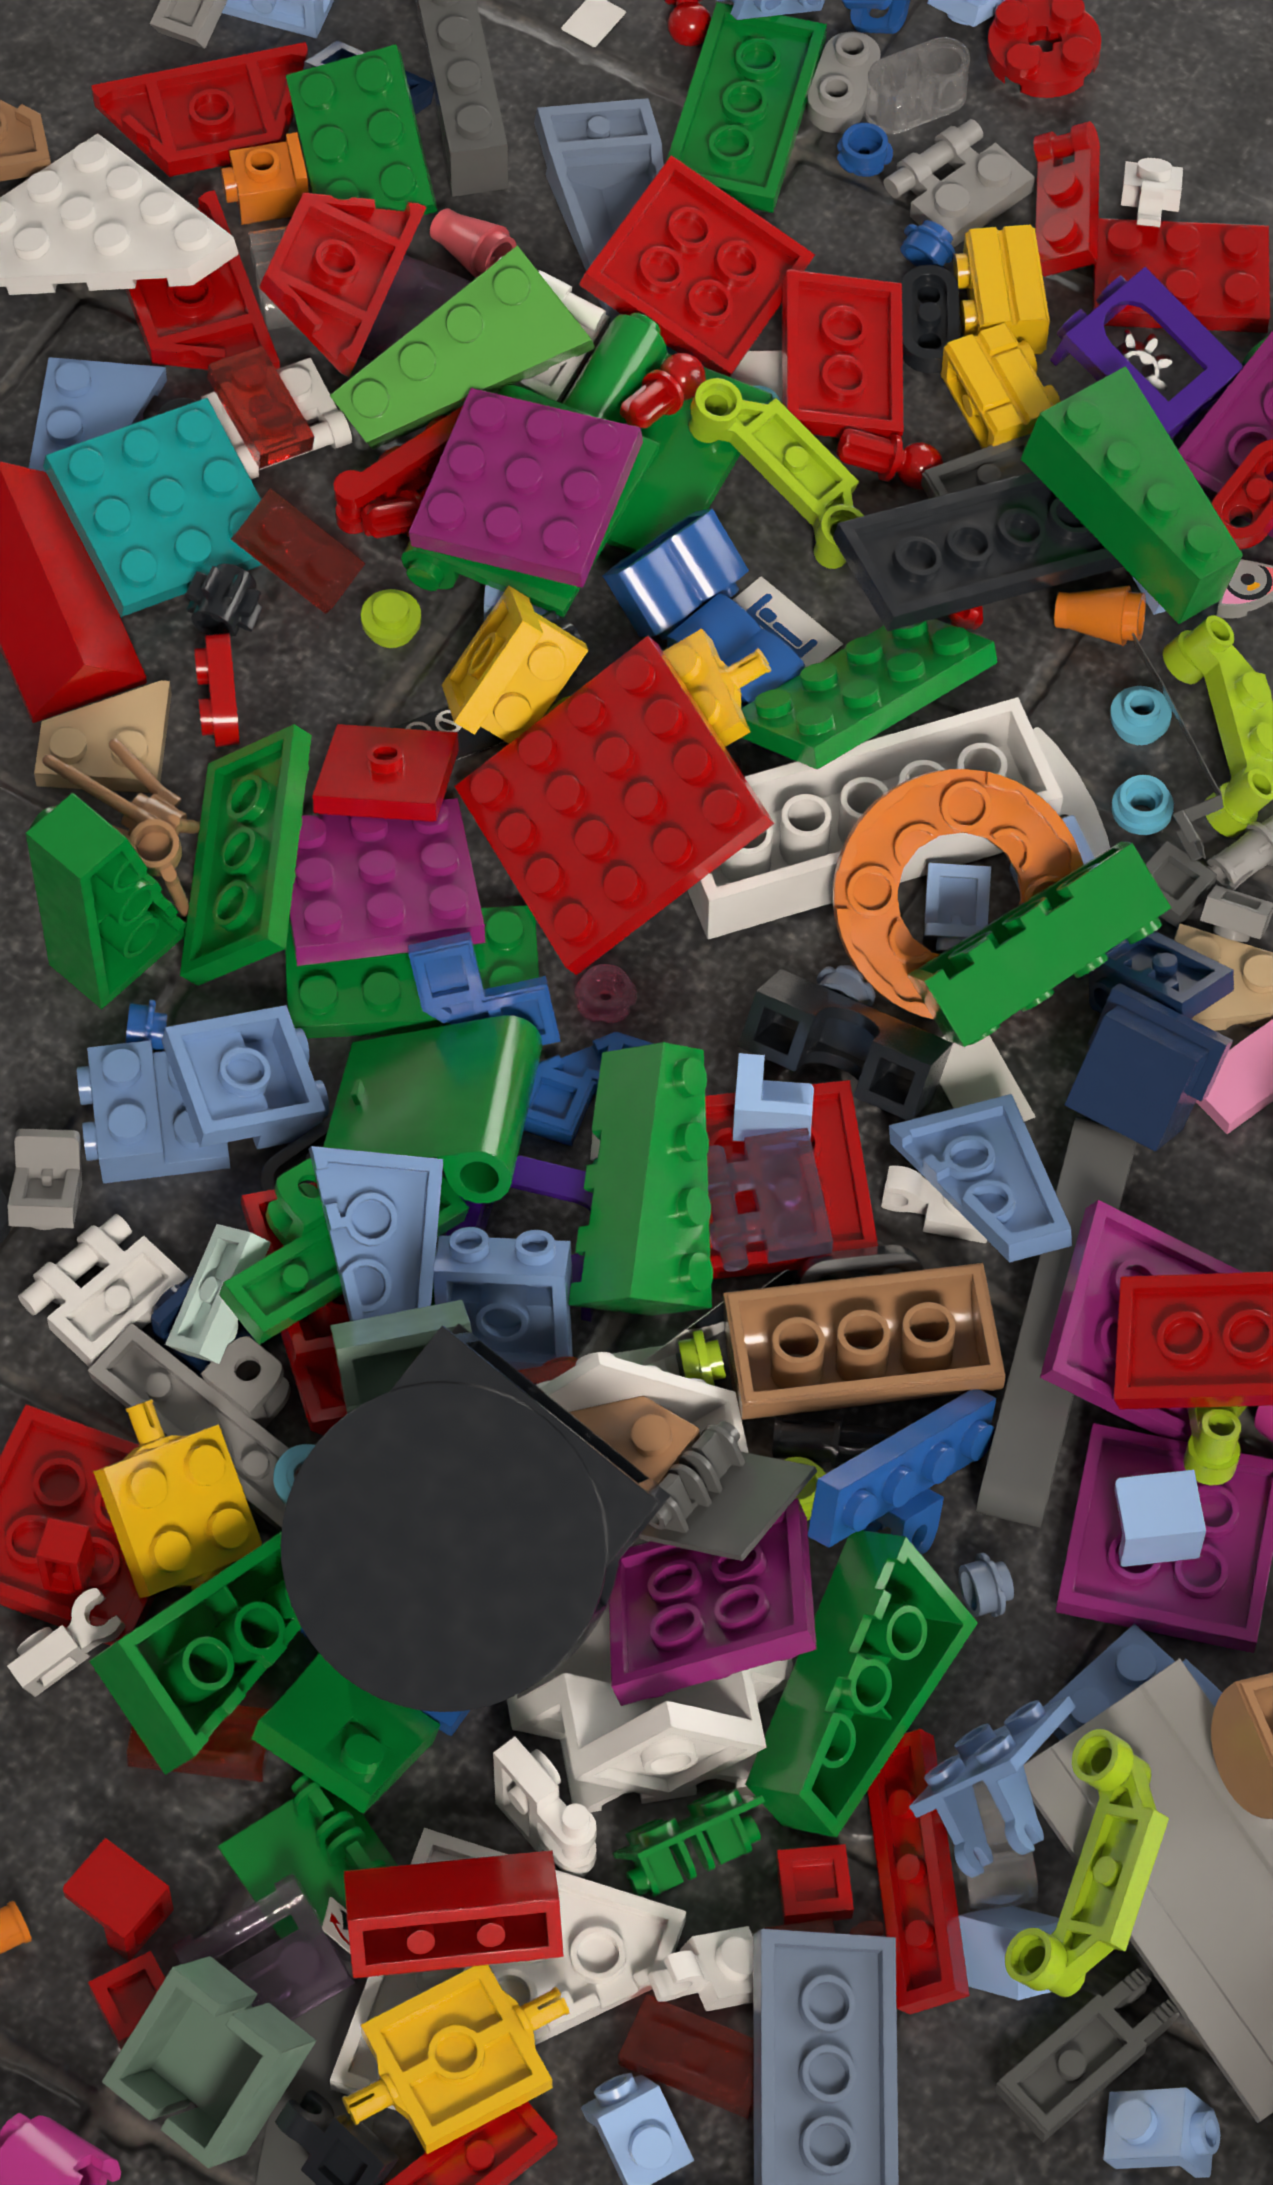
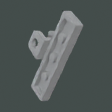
(237, 1394)

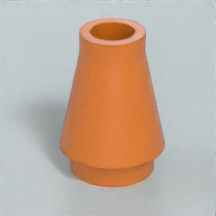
(1103, 613)

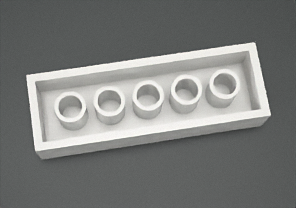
(815, 810)

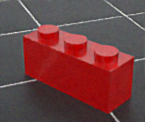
(453, 1914)

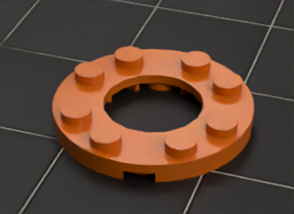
(907, 819)

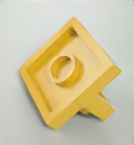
(511, 669)

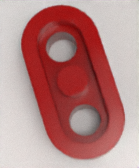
(1249, 495)
(219, 712)

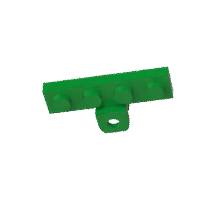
(304, 1271)

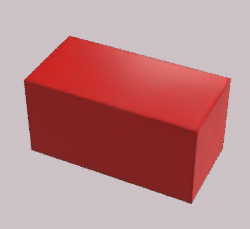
(65, 1557)

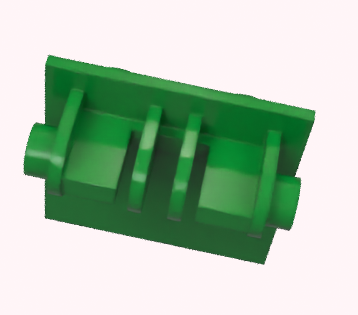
(715, 1815)
(307, 1836)

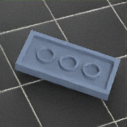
(825, 2059)

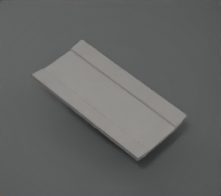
(1211, 1886)

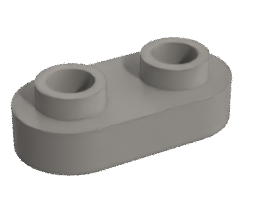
(841, 73)

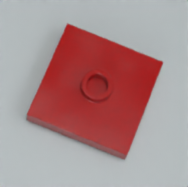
(386, 773)

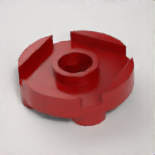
(1040, 73)

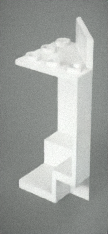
(665, 1741)

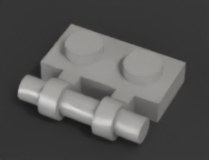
(972, 194)

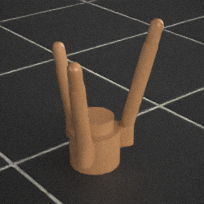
(142, 808)
(161, 852)

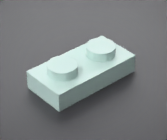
(205, 1321)

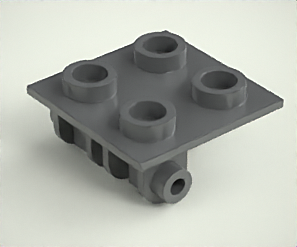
(724, 1496)

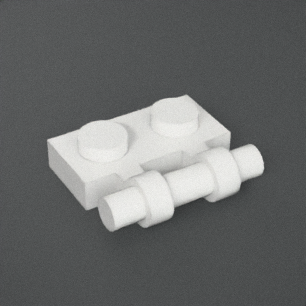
(114, 1298)
(530, 1799)

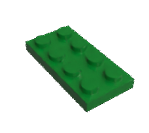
(748, 103)
(865, 690)
(246, 855)
(381, 992)

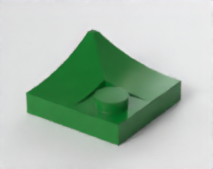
(344, 1735)

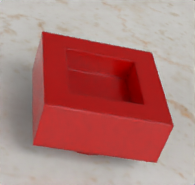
(814, 1884)
(126, 1994)

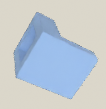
(768, 1105)
(1159, 1518)
(985, 1944)

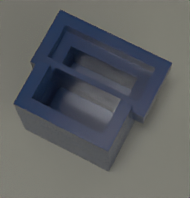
(1146, 1068)

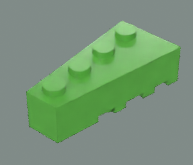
(482, 338)

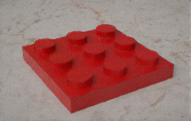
(696, 267)
(839, 1167)
(51, 1475)

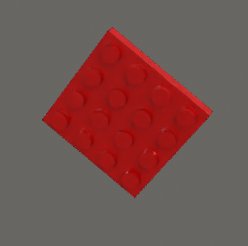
(613, 805)

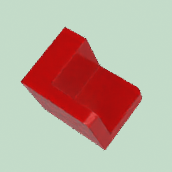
(120, 1897)

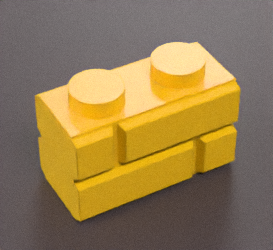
(1003, 284)
(996, 384)

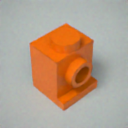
(266, 180)

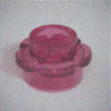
(605, 980)

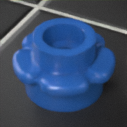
(864, 150)
(927, 244)
(146, 1025)

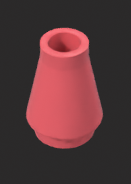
(471, 240)

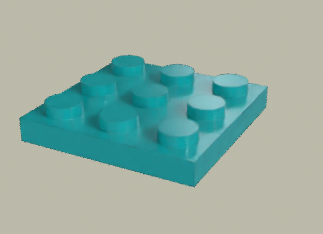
(156, 503)

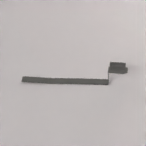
(1187, 834)

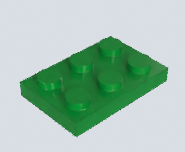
(362, 131)

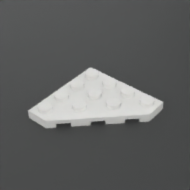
(105, 225)
(607, 1949)

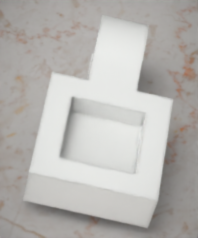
(1151, 187)
(911, 1192)
(53, 1654)
(713, 1966)

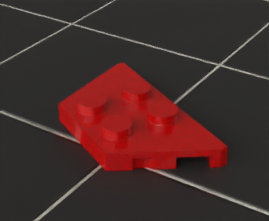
(203, 110)
(338, 270)
(201, 320)

